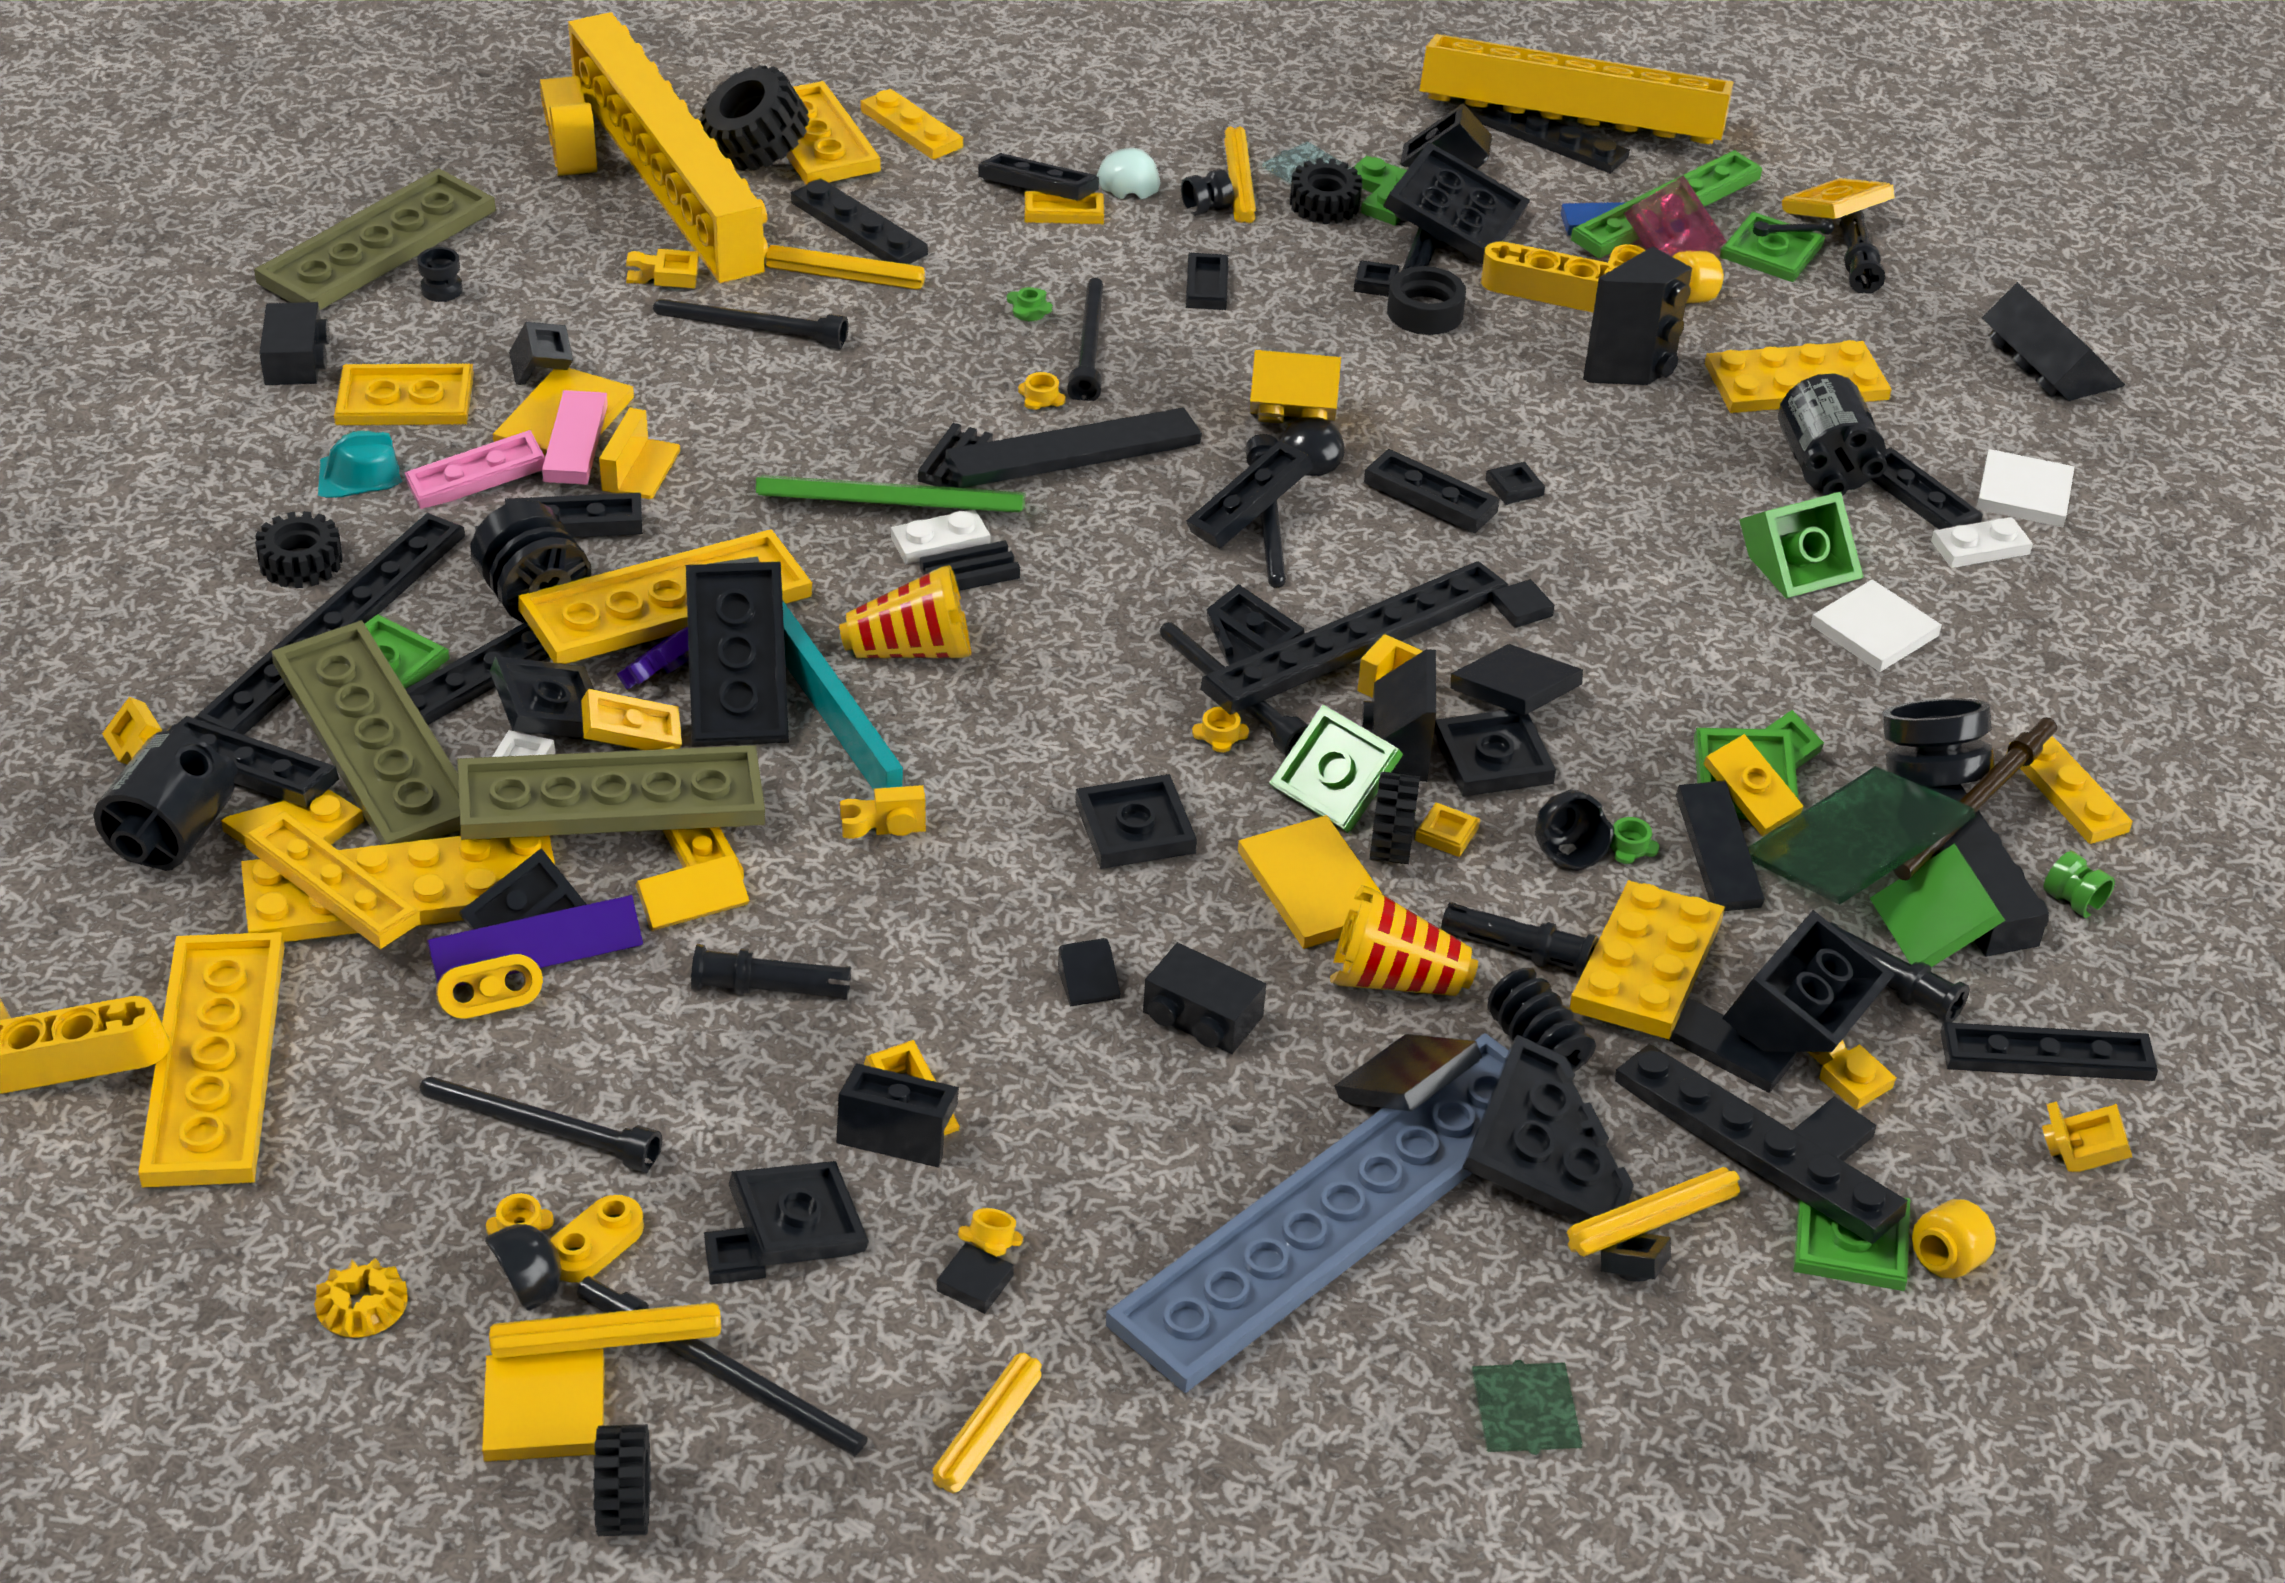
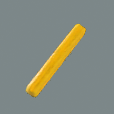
(1240, 174)
(845, 267)
(1653, 1211)
(604, 1330)

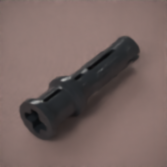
(1861, 255)
(1541, 943)
(743, 971)
(1917, 983)

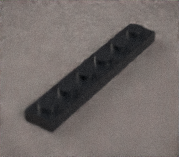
(1762, 1143)

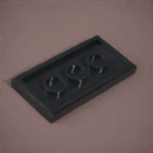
(736, 654)

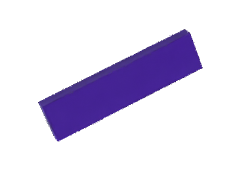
(544, 938)

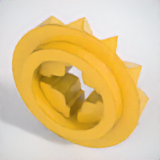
(373, 1311)

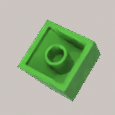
(1803, 545)

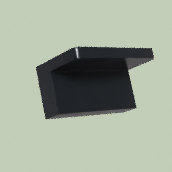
(895, 1114)

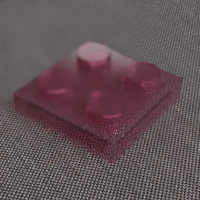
(1675, 221)

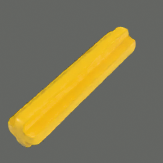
(986, 1423)

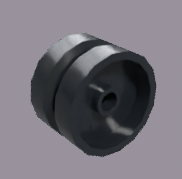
(1939, 741)

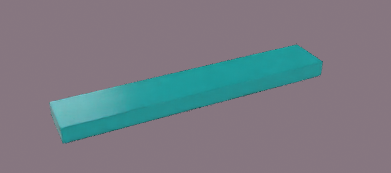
(839, 708)

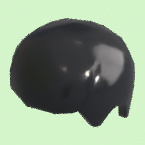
(1318, 440)
(1575, 820)
(528, 1262)

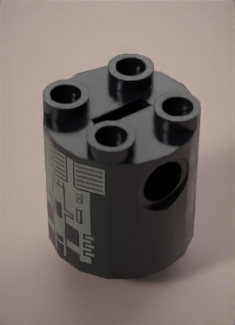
(1832, 434)
(165, 799)

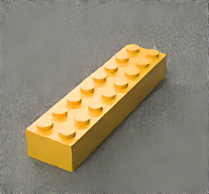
(1576, 88)

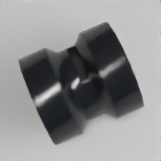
(1207, 192)
(439, 273)

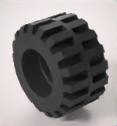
(755, 117)

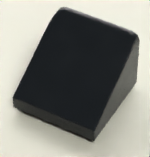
(1088, 972)

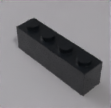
(2004, 882)

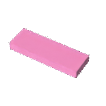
(575, 437)
(475, 470)

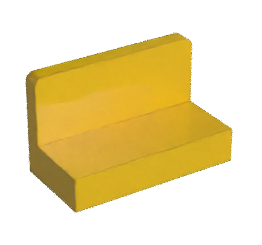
(633, 461)

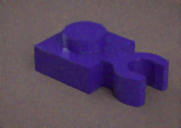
(667, 655)

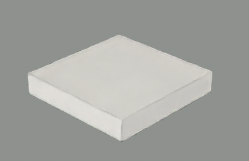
(2025, 488)
(1876, 625)

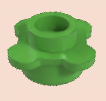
(1029, 303)
(1632, 840)

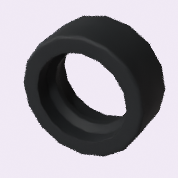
(1426, 317)

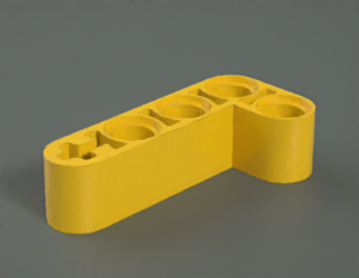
(569, 125)
(1548, 274)
(79, 1042)

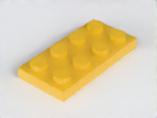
(833, 142)
(1764, 376)
(1647, 959)

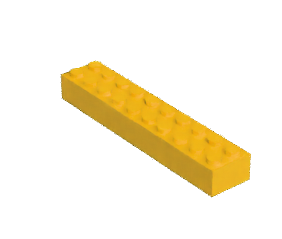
(669, 148)

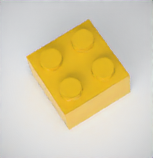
(1294, 386)

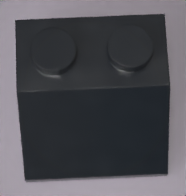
(1406, 712)

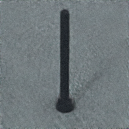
(826, 330)
(1085, 378)
(1255, 448)
(1284, 729)
(629, 1145)

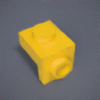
(2087, 1138)

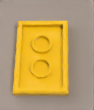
(404, 394)
(541, 406)
(1307, 877)

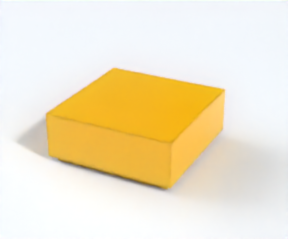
(1447, 829)

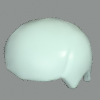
(1129, 172)

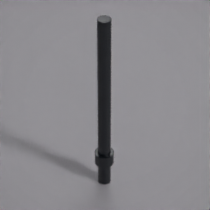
(735, 1373)

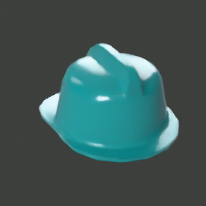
(359, 464)

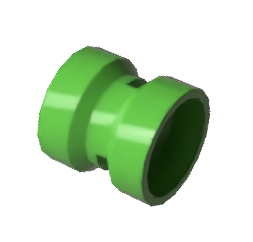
(2078, 883)

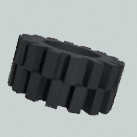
(1325, 191)
(288, 566)
(1394, 817)
(622, 1480)

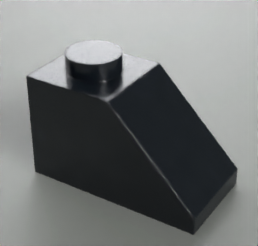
(1455, 133)

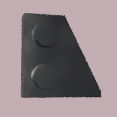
(1248, 625)
(525, 892)

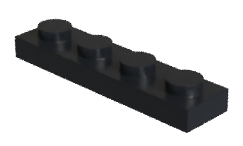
(1556, 137)
(858, 223)

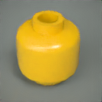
(1705, 277)
(1953, 1238)

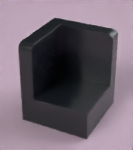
(541, 347)

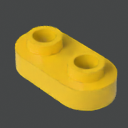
(489, 986)
(598, 1236)

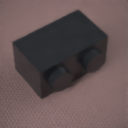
(293, 343)
(1204, 998)

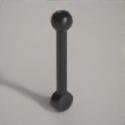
(1762, 228)

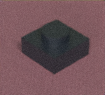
(1637, 1257)

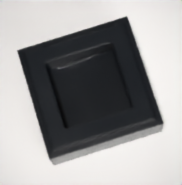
(1374, 278)
(1515, 483)
(1522, 603)
(731, 1257)
(975, 1277)

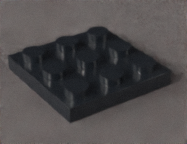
(1455, 202)

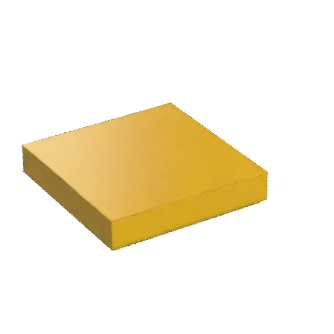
(1837, 198)
(543, 1405)

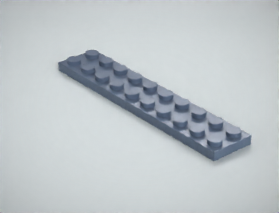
(1305, 1231)

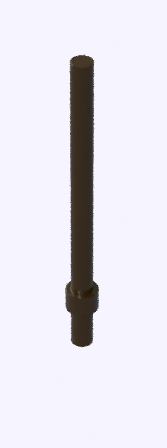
(2021, 752)

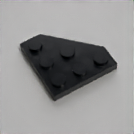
(1545, 1139)

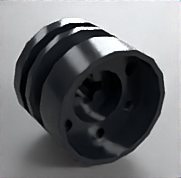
(524, 551)

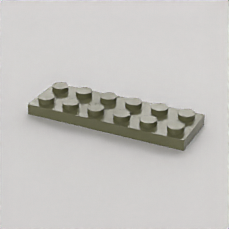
(375, 240)
(373, 734)
(609, 792)

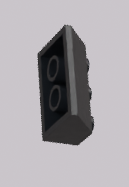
(1638, 320)
(2047, 347)
(1808, 991)

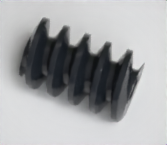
(1532, 1011)

